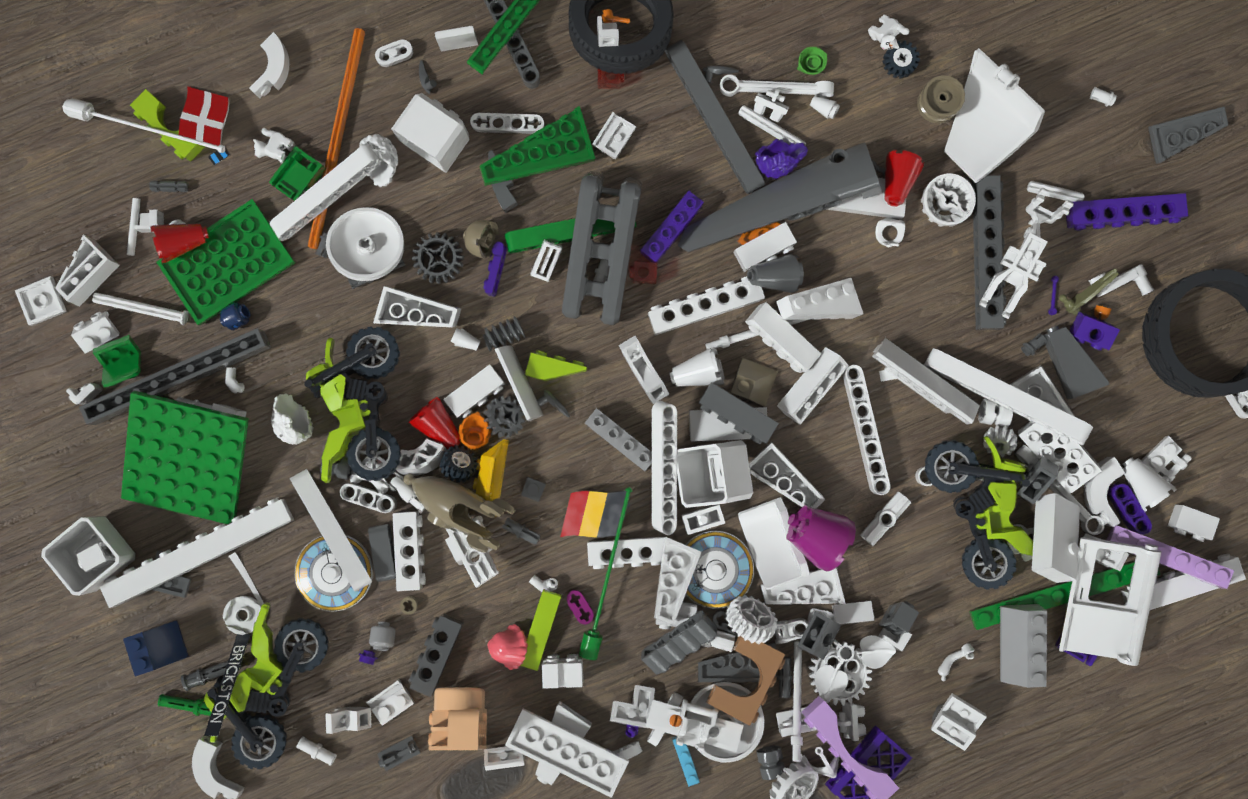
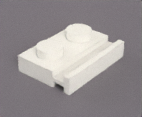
(614, 136)
(390, 702)

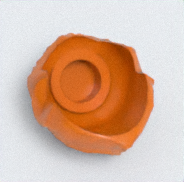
(474, 431)

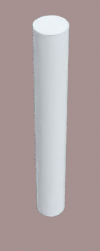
(133, 221)

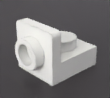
(86, 394)

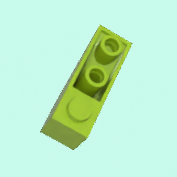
(549, 368)

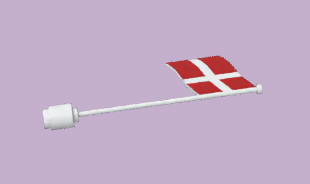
(199, 122)

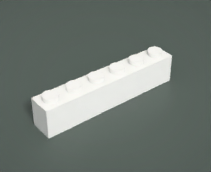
(1181, 586)

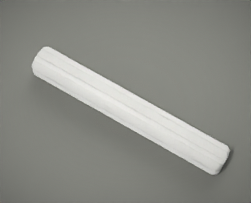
(768, 126)

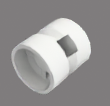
(994, 413)

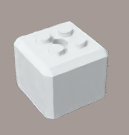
(431, 131)
(714, 474)
(81, 535)

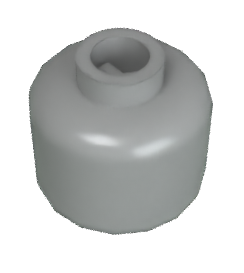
(382, 636)

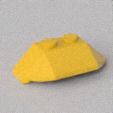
(491, 471)

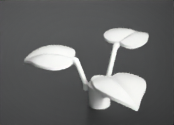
(874, 653)

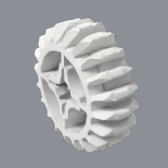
(751, 619)

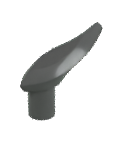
(710, 70)
(426, 83)
(548, 396)

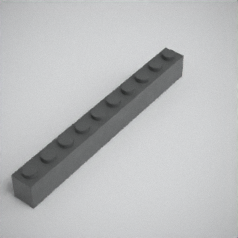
(177, 375)

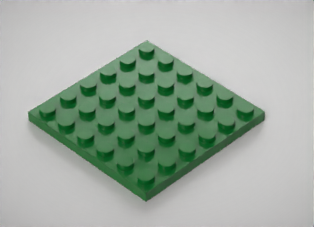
(183, 457)

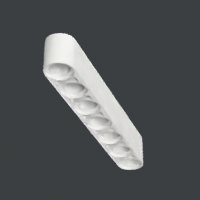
(325, 192)
(872, 437)
(668, 459)
(330, 530)

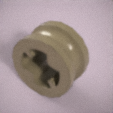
(414, 604)

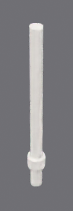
(726, 341)
(796, 739)

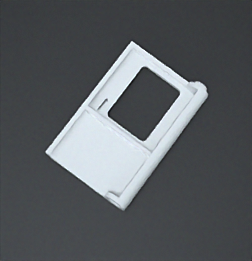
(1109, 627)

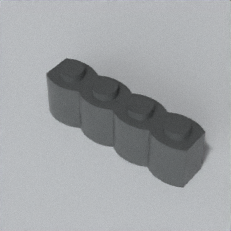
(679, 642)

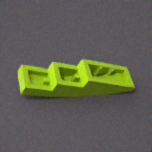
(541, 628)

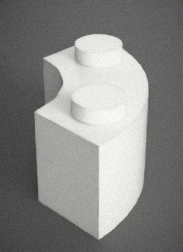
(421, 459)

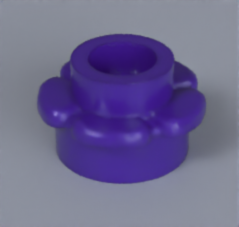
(367, 657)

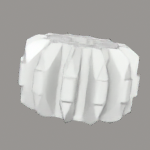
(1003, 440)

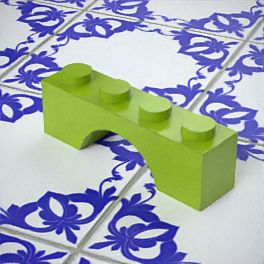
(152, 110)

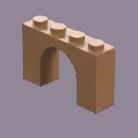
(746, 707)

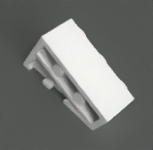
(86, 272)

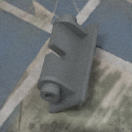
(398, 753)

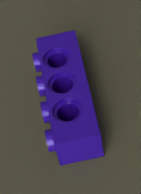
(672, 227)

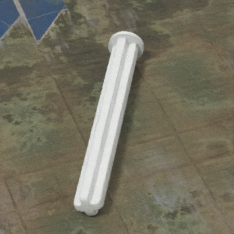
(143, 308)

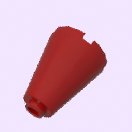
(900, 175)
(177, 239)
(436, 424)

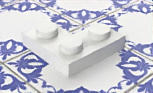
(637, 712)

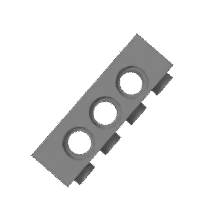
(620, 439)

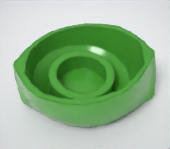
(812, 61)

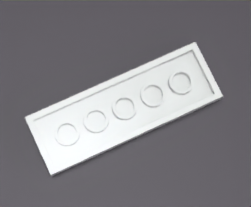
(567, 752)

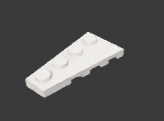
(675, 576)

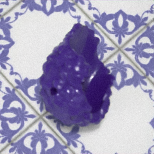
(779, 158)

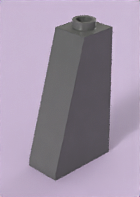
(1072, 364)

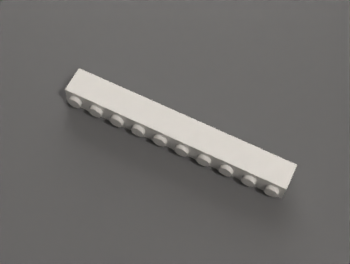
(194, 554)

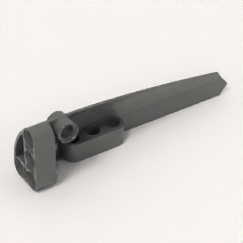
(791, 197)

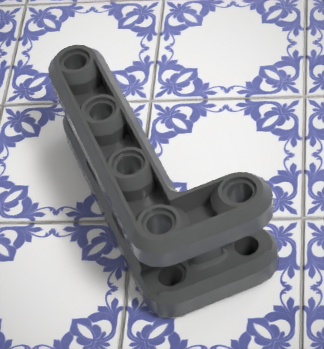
(585, 248)

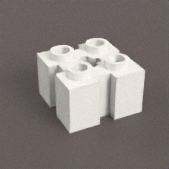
(562, 672)

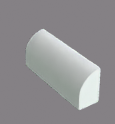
(708, 428)

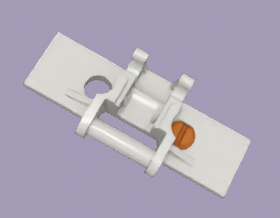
(692, 732)

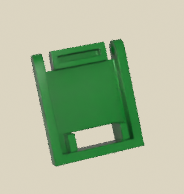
(293, 177)

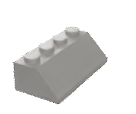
(1023, 645)

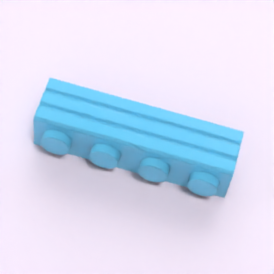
(686, 763)

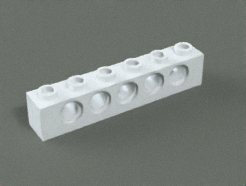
(661, 325)

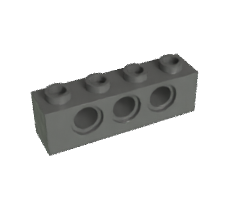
(418, 680)

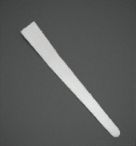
(235, 559)

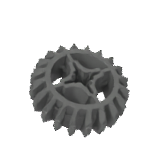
(433, 265)

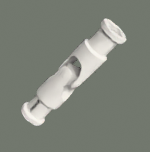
(405, 491)

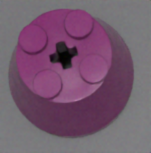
(821, 536)

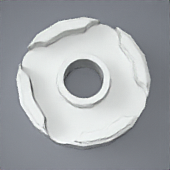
(232, 610)

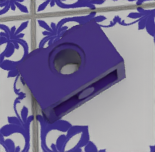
(1085, 324)

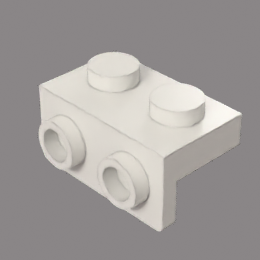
(94, 331)

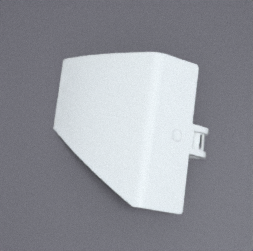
(992, 120)

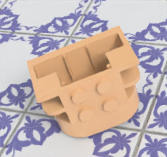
(458, 719)

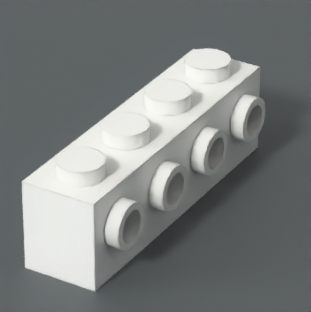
(783, 338)
(812, 386)

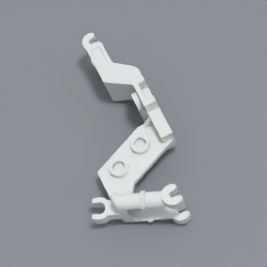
(1024, 262)

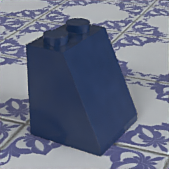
(155, 648)

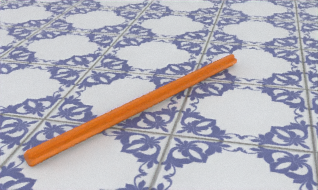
(339, 126)

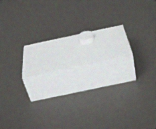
(1056, 538)

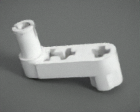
(1135, 274)

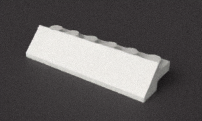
(925, 382)

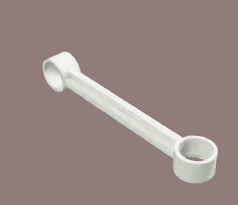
(820, 89)
(1028, 458)

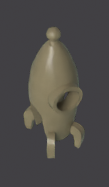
(449, 507)

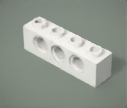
(596, 548)
(404, 581)

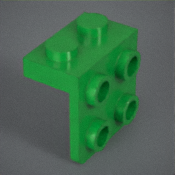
(119, 360)

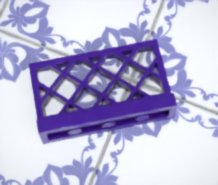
(861, 754)

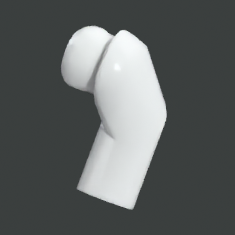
(231, 381)

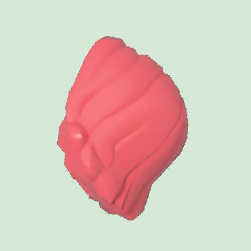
(509, 647)

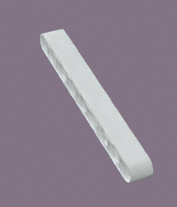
(1008, 396)

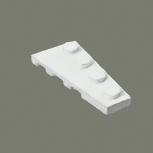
(816, 588)

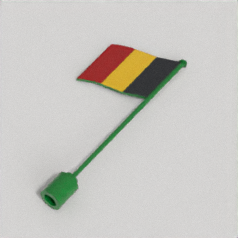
(596, 516)

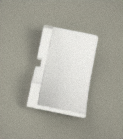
(773, 554)

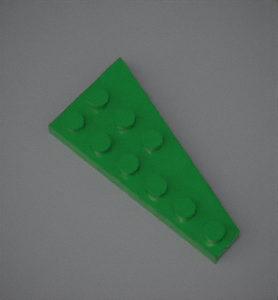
(548, 149)

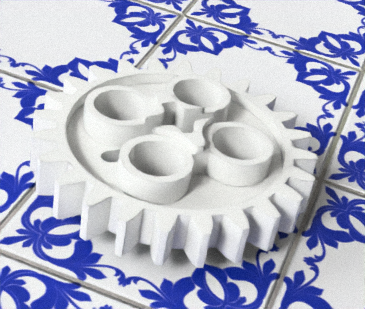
(857, 674)

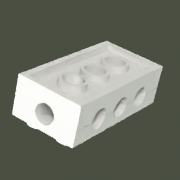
(1069, 478)

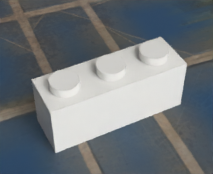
(765, 247)
(474, 392)

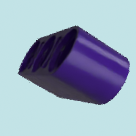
(1137, 513)

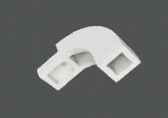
(643, 369)
(1096, 491)
(206, 771)

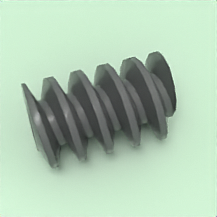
(503, 333)

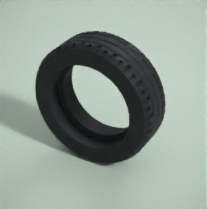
(624, 57)

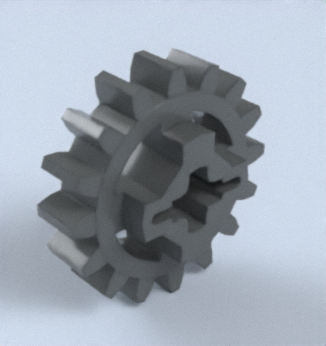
(495, 414)

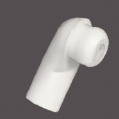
(549, 584)

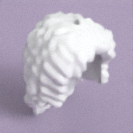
(388, 156)
(290, 420)

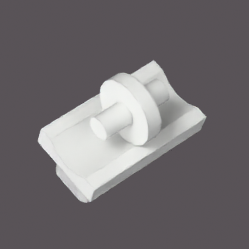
(778, 108)
(849, 721)

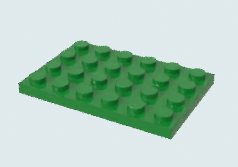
(230, 265)

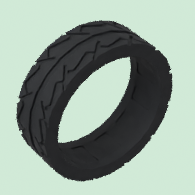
(1157, 333)

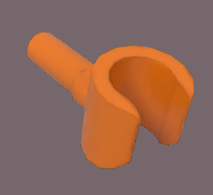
(609, 18)

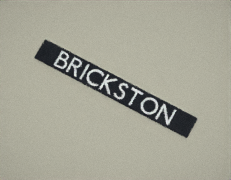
(227, 685)

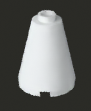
(699, 370)
(1146, 483)

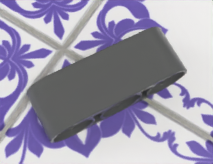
(382, 552)

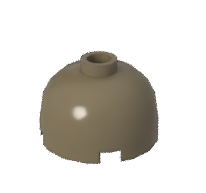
(480, 238)

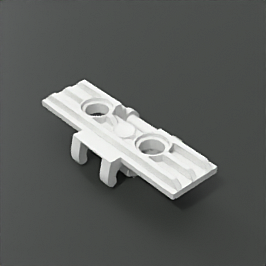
(479, 571)

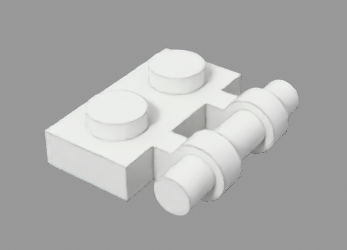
(1162, 454)

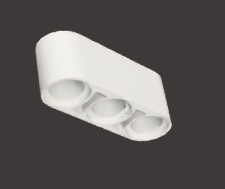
(359, 498)

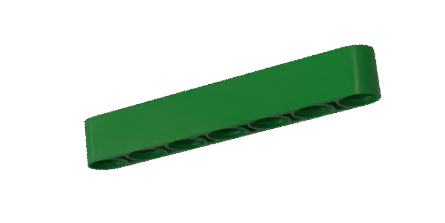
(554, 232)

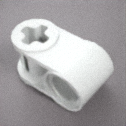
(788, 630)

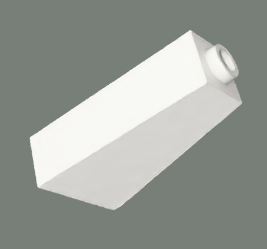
(570, 720)

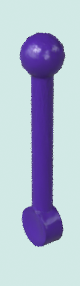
(1052, 311)

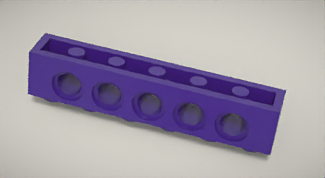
(1175, 205)

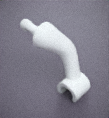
(380, 485)
(967, 651)

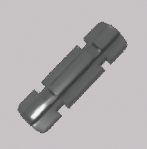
(168, 186)

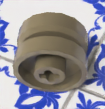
(951, 95)

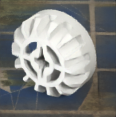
(961, 199)
(795, 782)

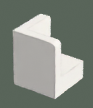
(607, 33)
(149, 219)
(897, 641)

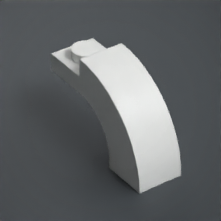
(277, 67)

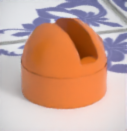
(1103, 311)

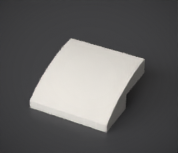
(958, 721)

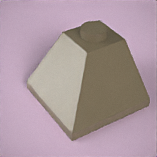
(753, 382)

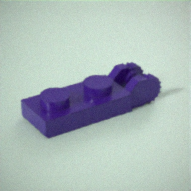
(495, 268)

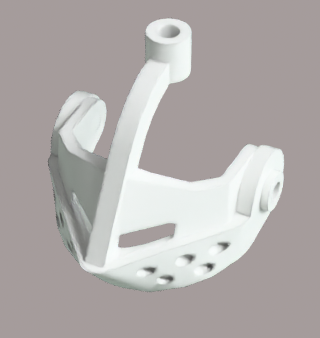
(830, 769)

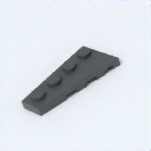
(1178, 134)
(729, 668)

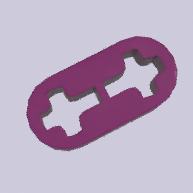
(583, 604)

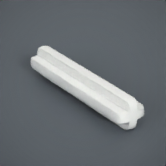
(1055, 192)

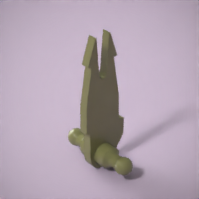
(1073, 305)

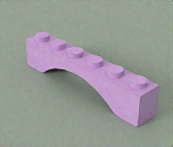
(1177, 559)
(824, 720)

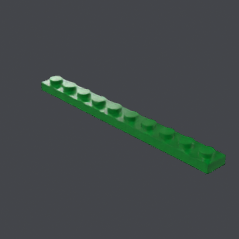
(1054, 595)

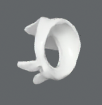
(898, 224)

